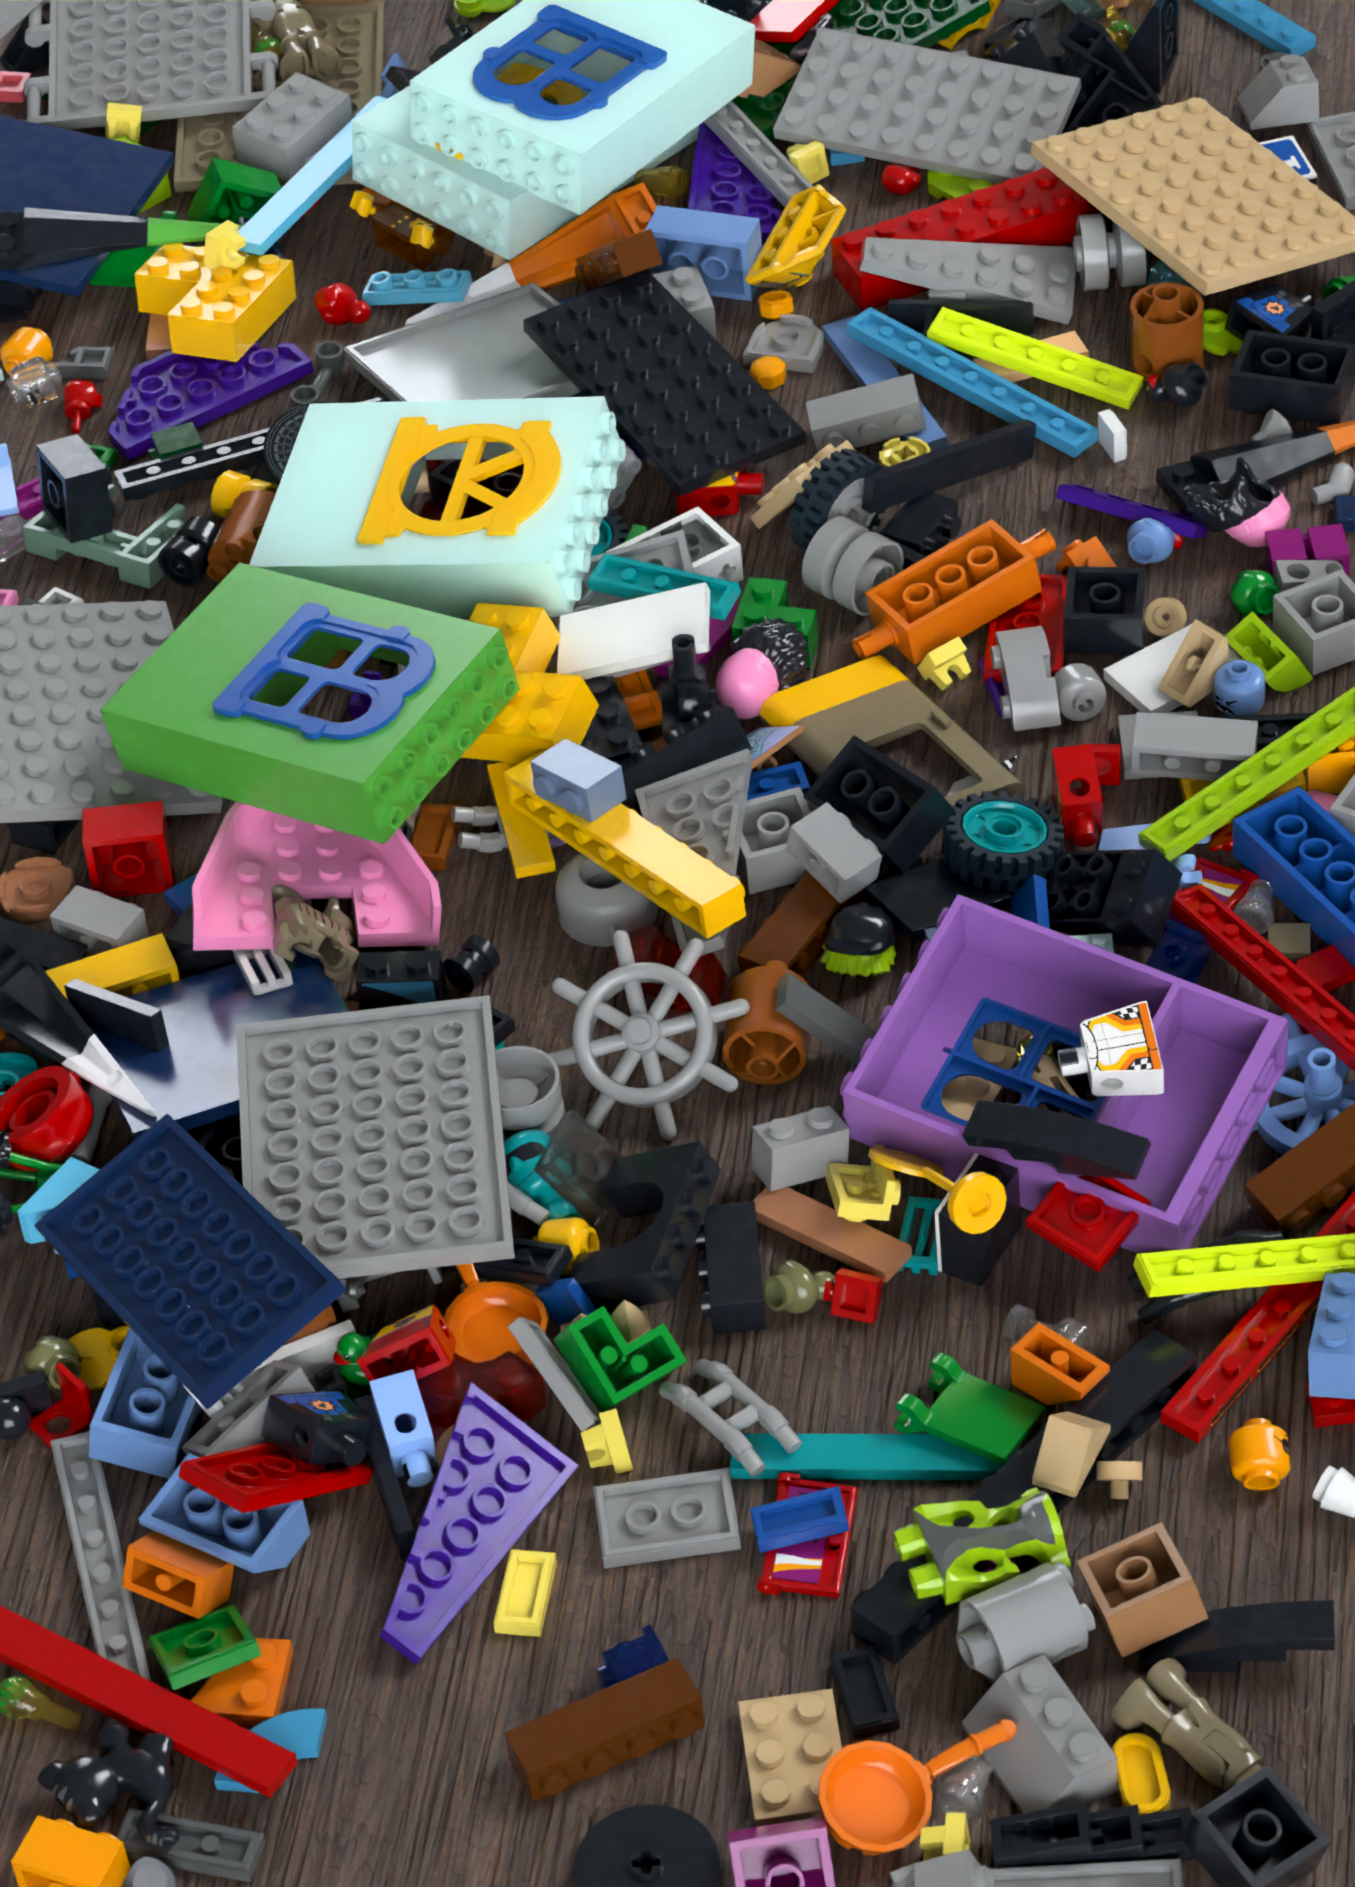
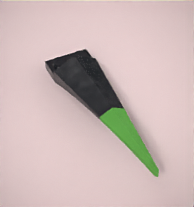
(59, 235)

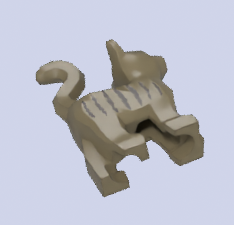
(314, 933)

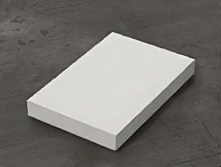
(1142, 672)

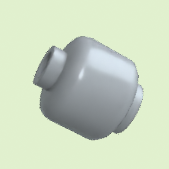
(1077, 689)

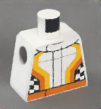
(1117, 1053)

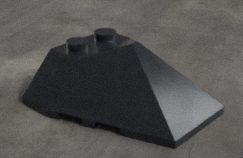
(1108, 79)

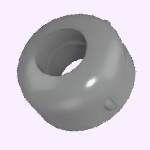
(597, 903)

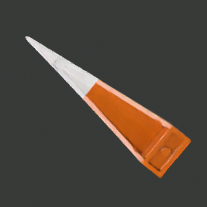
(553, 259)

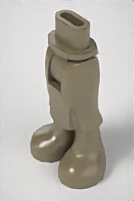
(299, 39)
(1195, 1732)

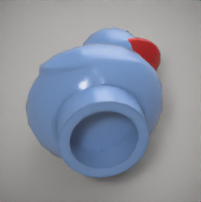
(1151, 541)

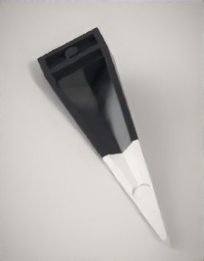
(46, 1022)

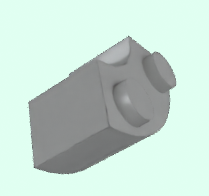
(1026, 678)

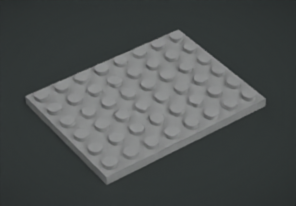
(53, 681)
(379, 1135)

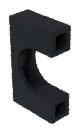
(651, 1266)

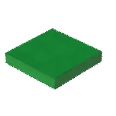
(203, 1647)

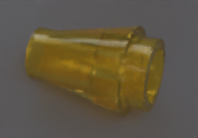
(664, 181)

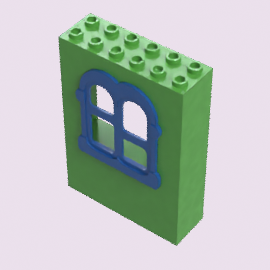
(230, 684)

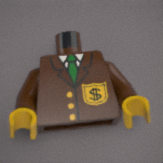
(404, 231)

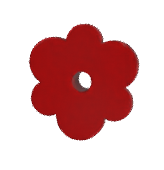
(1222, 840)

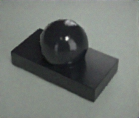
(20, 1401)

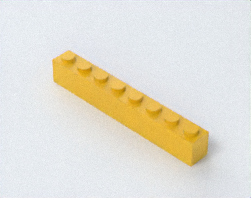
(638, 856)

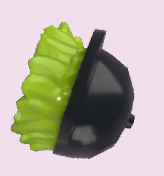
(860, 941)

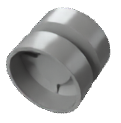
(1100, 250)
(849, 561)
(528, 1090)

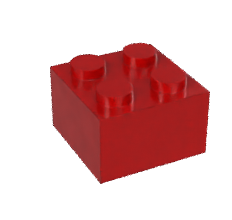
(128, 849)

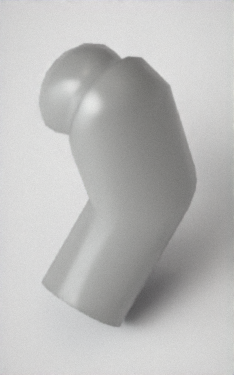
(1339, 484)

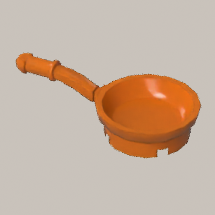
(484, 1312)
(882, 1797)

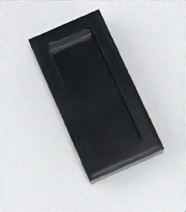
(864, 1692)

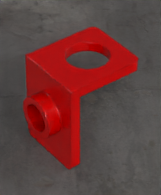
(1108, 763)
(73, 1406)

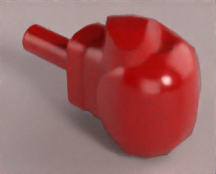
(900, 179)
(79, 399)

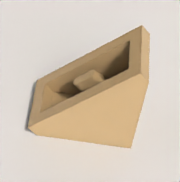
(1195, 664)
(1068, 1452)

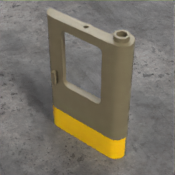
(877, 707)

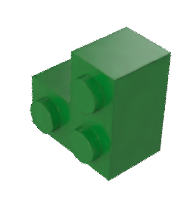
(232, 192)
(769, 600)
(611, 1367)

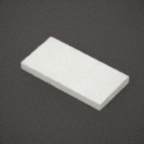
(632, 632)

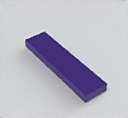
(1129, 509)

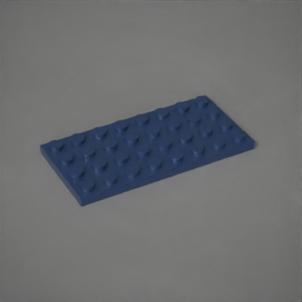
(189, 1260)

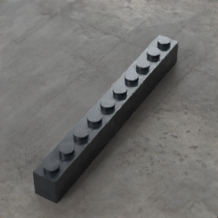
(1125, 1398)

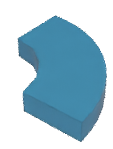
(296, 1731)

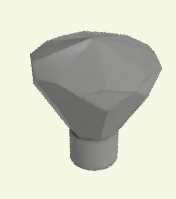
(1272, 426)

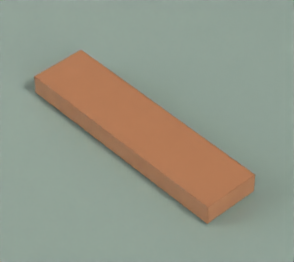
(822, 1230)

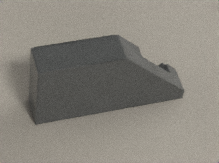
(87, 363)

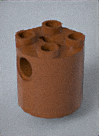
(1165, 328)
(239, 533)
(763, 1042)

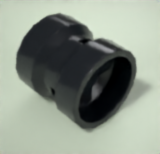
(467, 967)

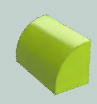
(1262, 647)

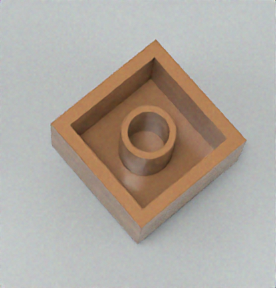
(1142, 1589)

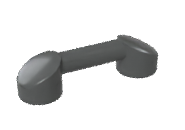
(329, 364)

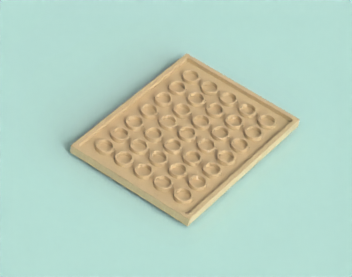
(1200, 194)

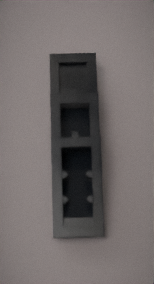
(1057, 1138)
(1247, 1634)
(1080, 1837)

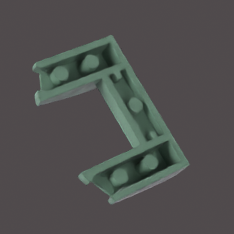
(132, 555)

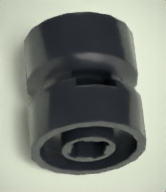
(186, 554)

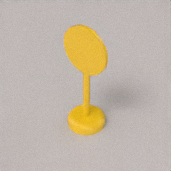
(973, 1201)

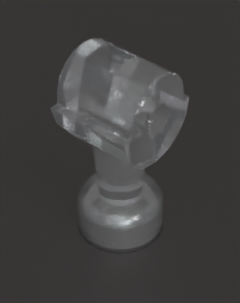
(1022, 1320)

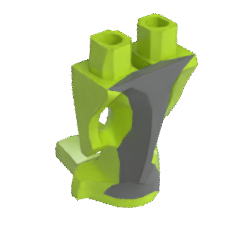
(996, 1534)

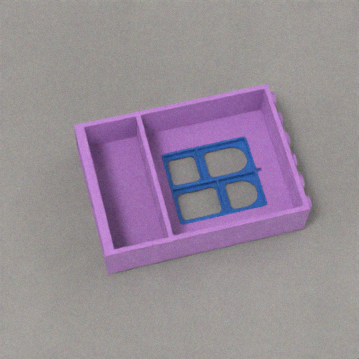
(997, 967)

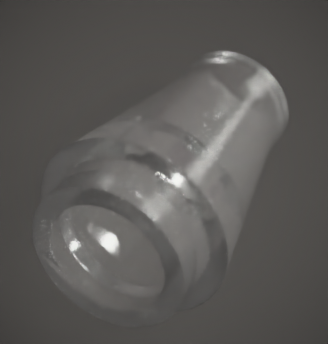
(1257, 906)
(965, 1787)

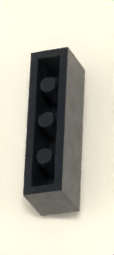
(684, 746)

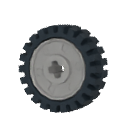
(833, 492)

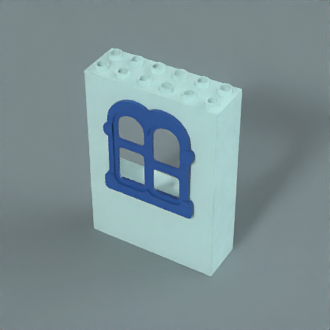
(649, 76)

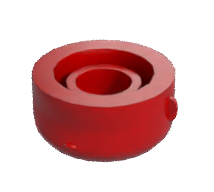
(46, 1115)

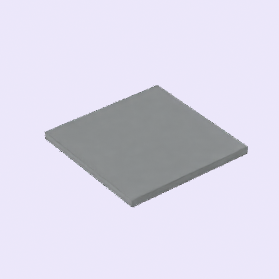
(465, 354)

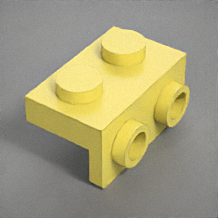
(863, 1190)

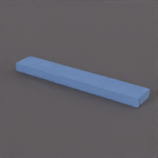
(872, 367)

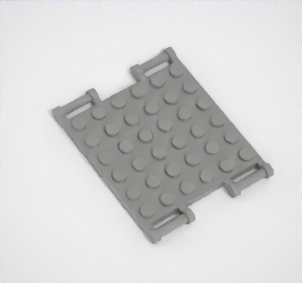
(148, 54)

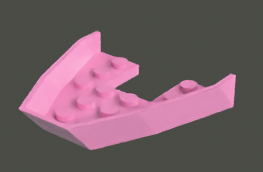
(256, 849)

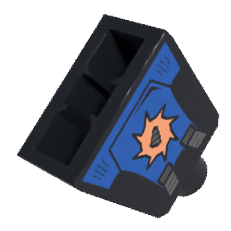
(1270, 311)
(317, 1427)

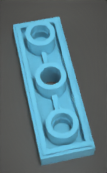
(417, 287)

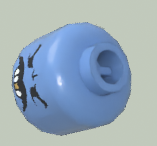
(1239, 688)

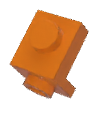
(1085, 555)

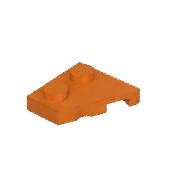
(251, 1689)

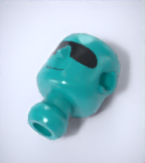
(522, 1156)

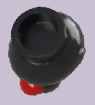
(1179, 382)

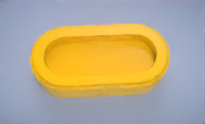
(1141, 1773)

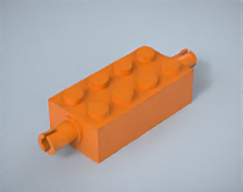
(953, 591)

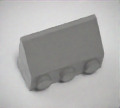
(1057, 1748)

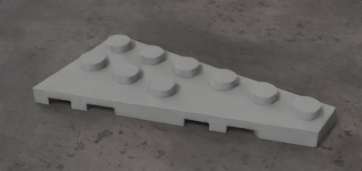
(980, 270)
(705, 813)

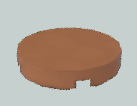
(35, 888)

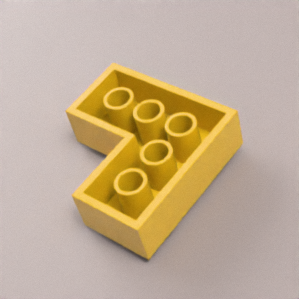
(212, 309)
(546, 705)

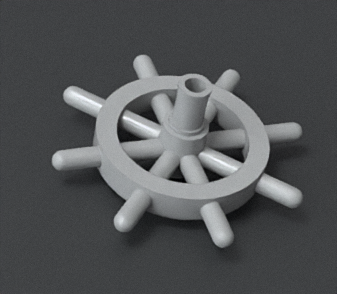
(646, 1034)

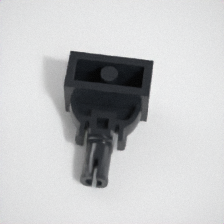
(686, 685)

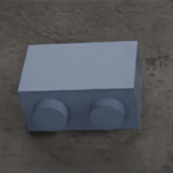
(578, 780)

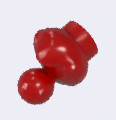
(340, 305)

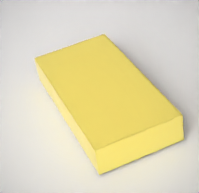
(525, 1593)

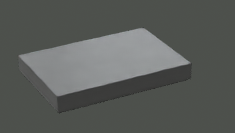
(666, 1518)

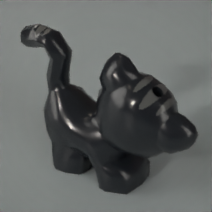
(92, 1784)

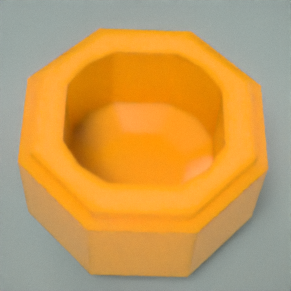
(774, 304)
(768, 371)

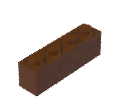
(617, 260)
(795, 928)
(1307, 1176)
(605, 1729)

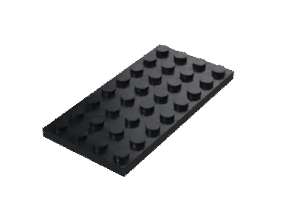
(665, 381)

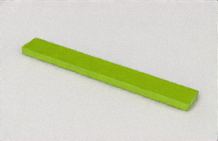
(1252, 779)

